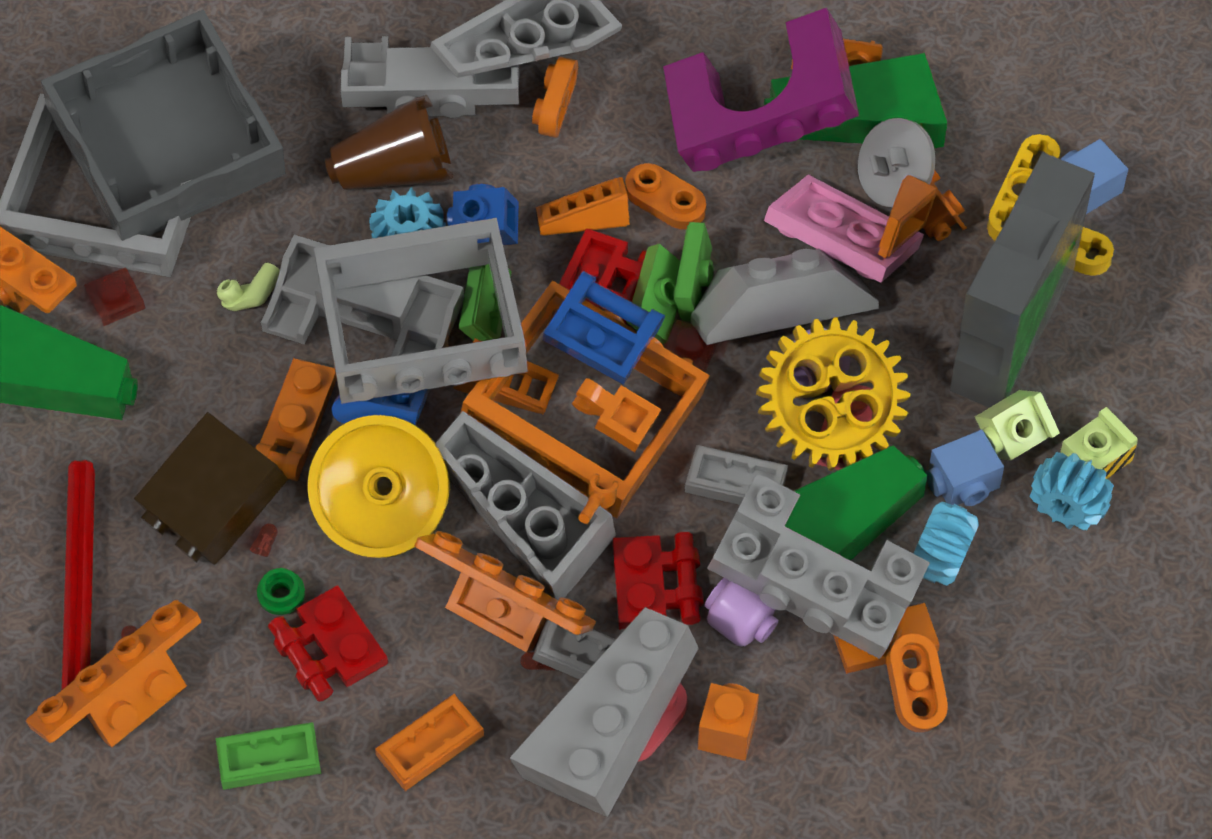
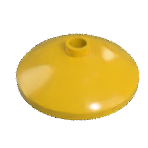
(346, 491)

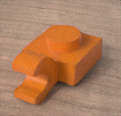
(622, 416)

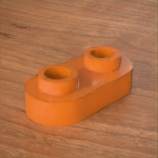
(560, 84)
(663, 195)
(917, 684)

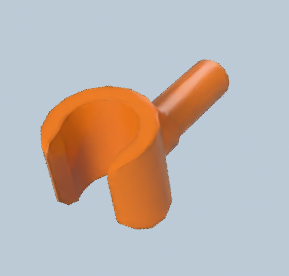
(596, 498)

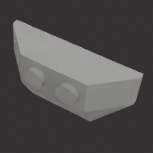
(778, 296)

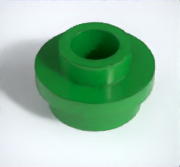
(278, 579)

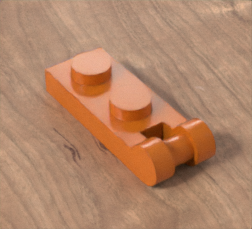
(297, 415)

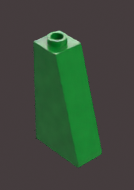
(882, 92)
(60, 371)
(858, 501)

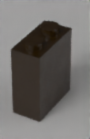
(209, 490)

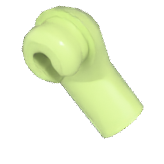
(251, 295)

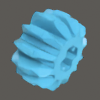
(405, 214)
(1071, 491)
(946, 541)

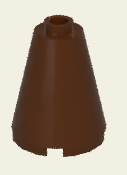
(392, 151)

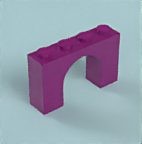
(814, 98)

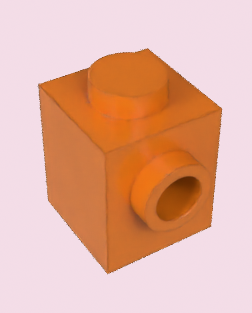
(728, 720)

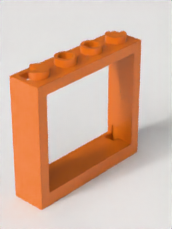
(656, 363)

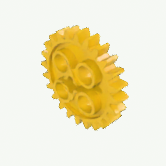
(821, 354)

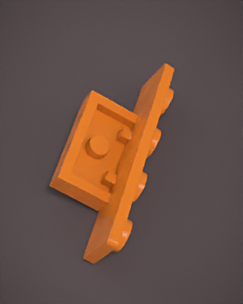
(30, 277)
(499, 601)
(123, 684)

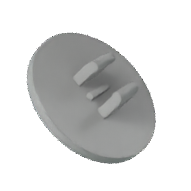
(892, 153)

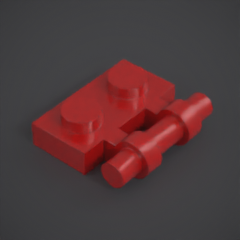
(604, 259)
(641, 582)
(339, 634)

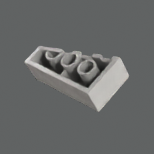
(609, 715)

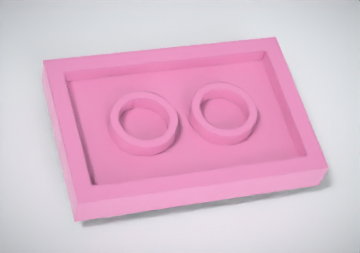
(838, 227)

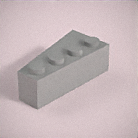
(525, 505)

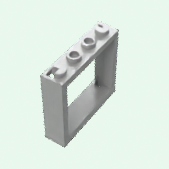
(70, 238)
(413, 256)

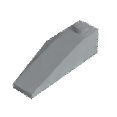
(524, 33)

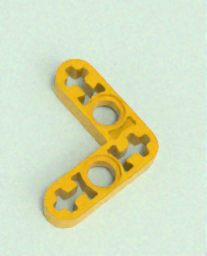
(1006, 199)

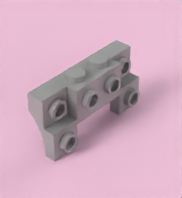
(393, 76)
(410, 310)
(812, 580)

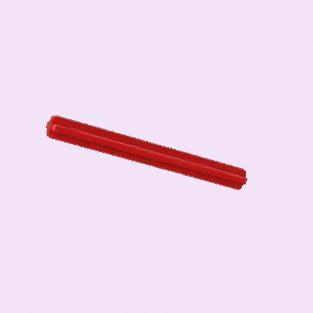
(78, 570)

